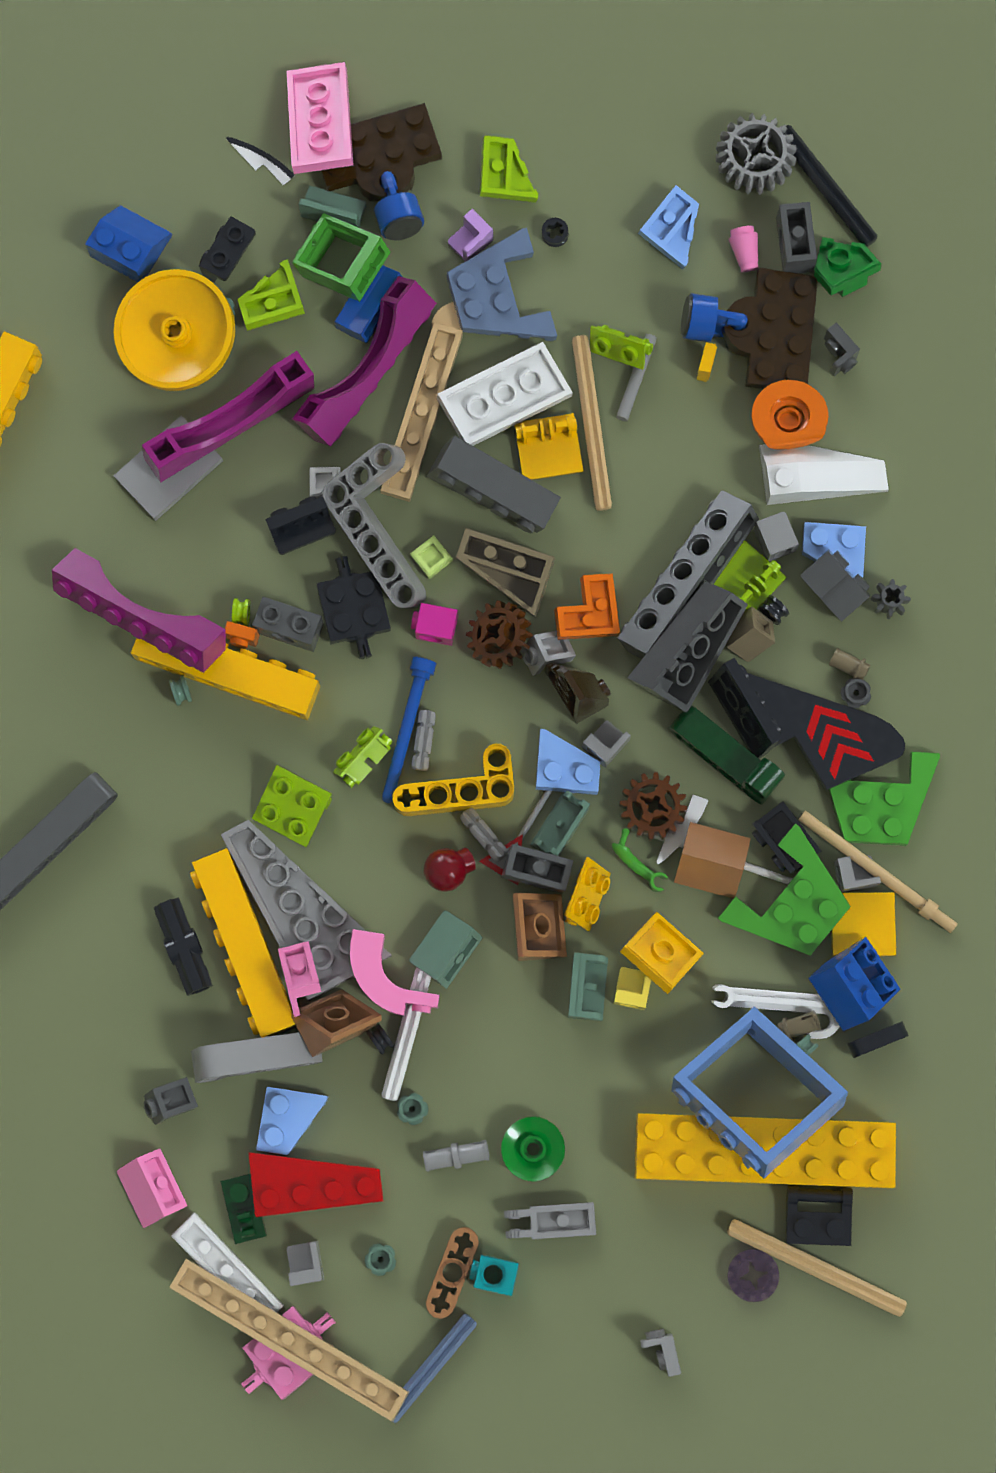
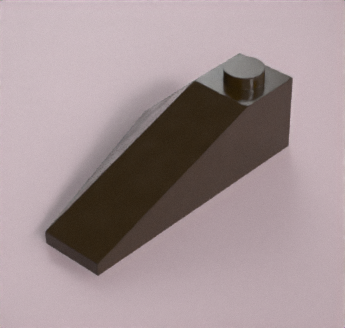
(578, 690)

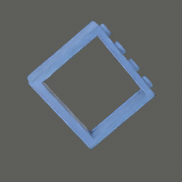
(793, 1059)

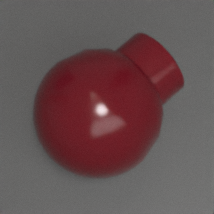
(448, 868)

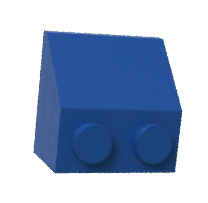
(127, 243)

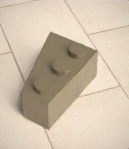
(510, 568)

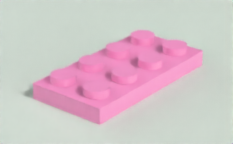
(319, 118)

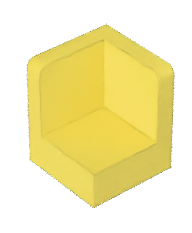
(632, 988)

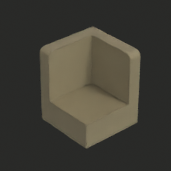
(751, 635)

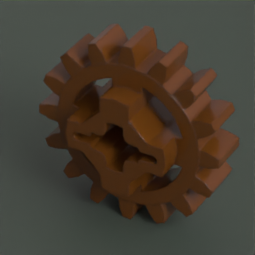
(511, 634)
(640, 799)

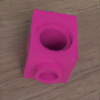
(435, 624)

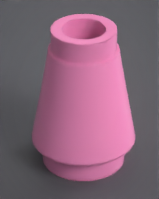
(745, 247)

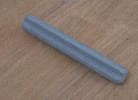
(436, 1361)

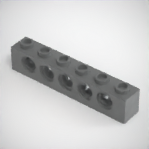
(720, 546)

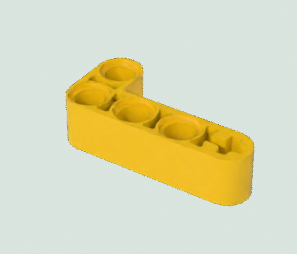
(453, 788)

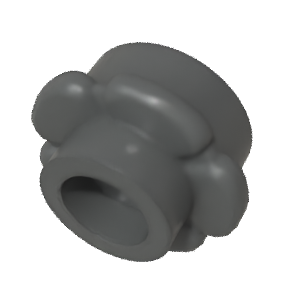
(863, 689)

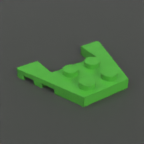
(883, 810)
(803, 910)

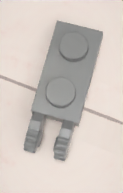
(555, 1221)

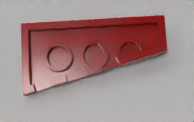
(302, 1185)

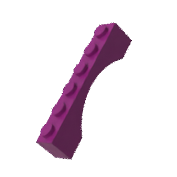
(401, 314)
(190, 442)
(187, 638)

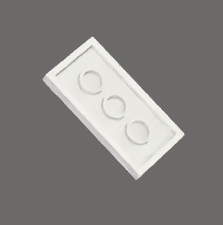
(504, 395)

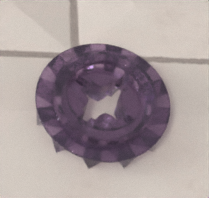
(766, 1284)

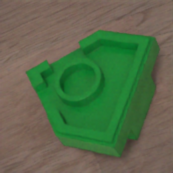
(844, 266)

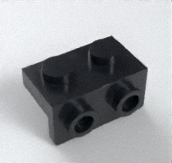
(226, 250)
(300, 525)
(773, 828)

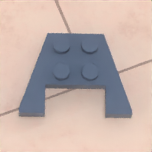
(485, 294)

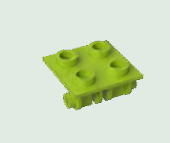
(750, 576)
(292, 806)

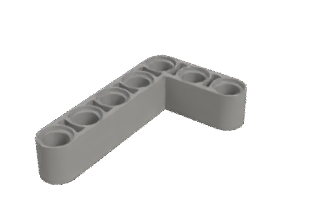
(370, 525)

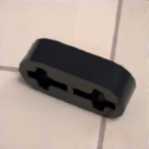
(877, 1039)

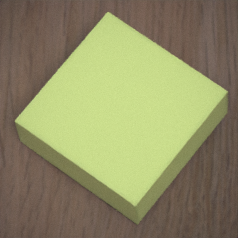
(431, 557)

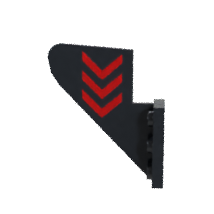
(832, 736)

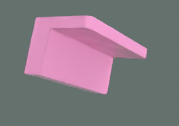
(299, 972)
(151, 1187)

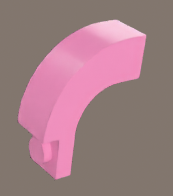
(366, 963)

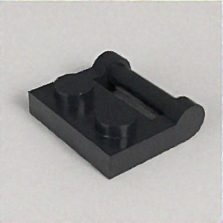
(819, 1227)

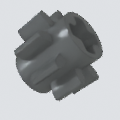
(888, 591)

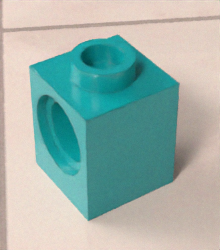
(507, 1282)

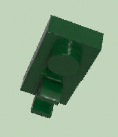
(240, 1209)

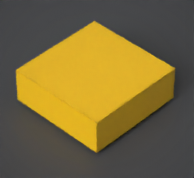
(706, 362)

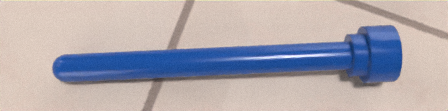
(421, 671)

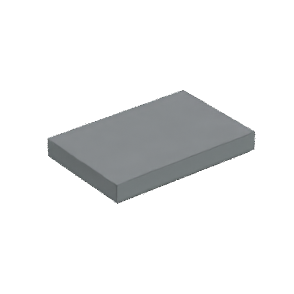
(159, 496)

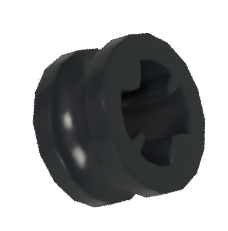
(558, 240)
(774, 609)
(380, 1038)

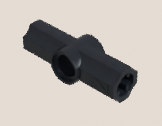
(183, 946)

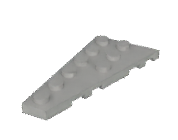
(295, 905)

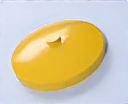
(174, 330)

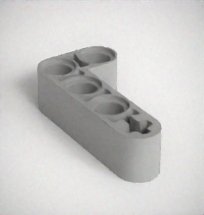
(251, 1056)

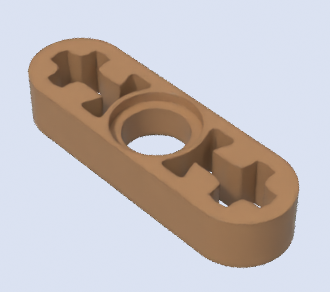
(436, 1292)

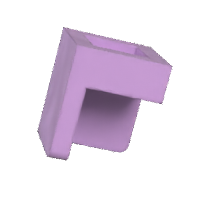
(471, 237)

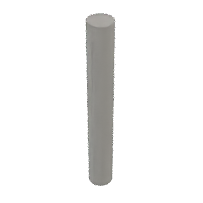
(633, 386)

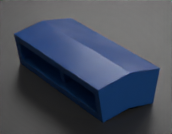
(362, 317)

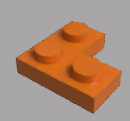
(596, 616)

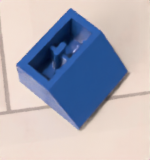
(854, 984)

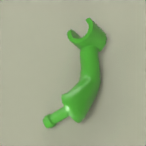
(634, 864)

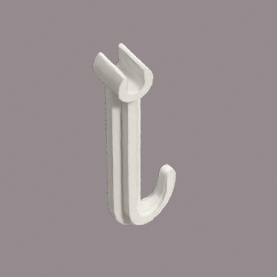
(778, 1001)

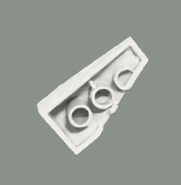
(818, 474)

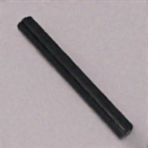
(831, 191)

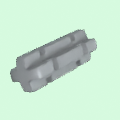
(423, 740)
(484, 834)

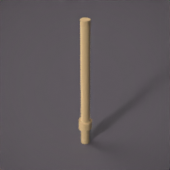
(927, 908)

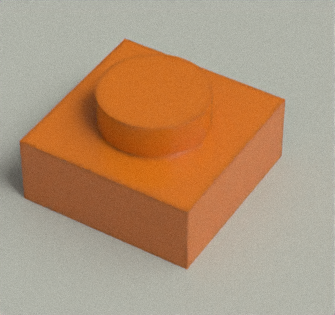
(241, 635)

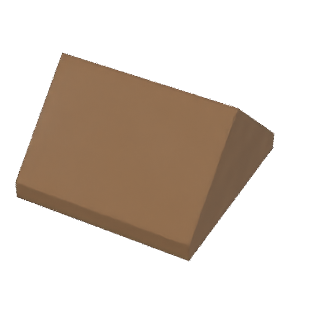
(712, 860)
(539, 926)
(334, 1021)

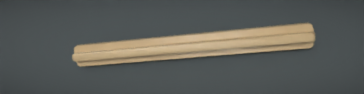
(591, 422)
(817, 1267)

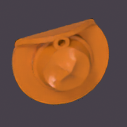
(789, 415)

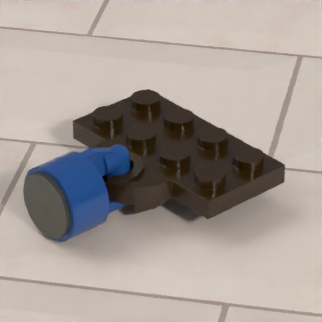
(384, 164)
(767, 328)

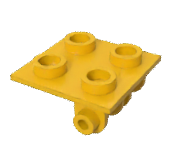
(549, 446)
(585, 901)

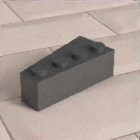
(493, 485)
(690, 647)

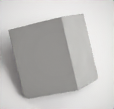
(776, 536)
(605, 743)
(852, 876)
(305, 1263)

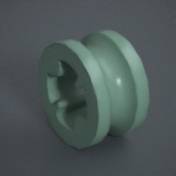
(180, 690)
(806, 1045)

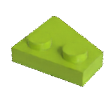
(504, 172)
(271, 299)

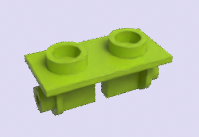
(615, 346)
(368, 746)

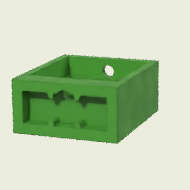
(362, 270)

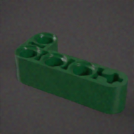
(726, 755)

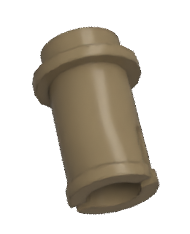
(849, 664)
(800, 1025)

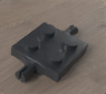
(353, 607)

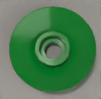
(550, 1145)

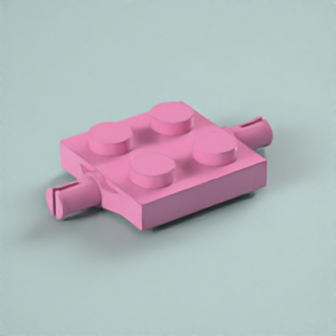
(274, 1368)

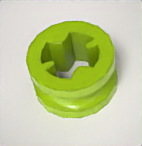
(241, 611)

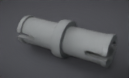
(456, 1155)

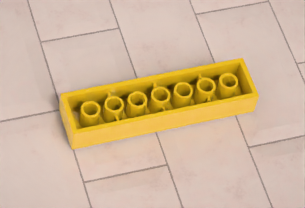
(833, 1156)

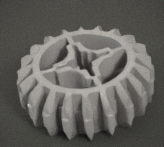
(736, 139)

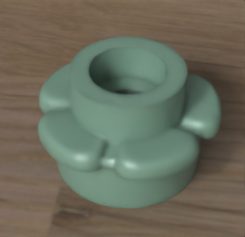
(406, 1102)
(376, 1267)

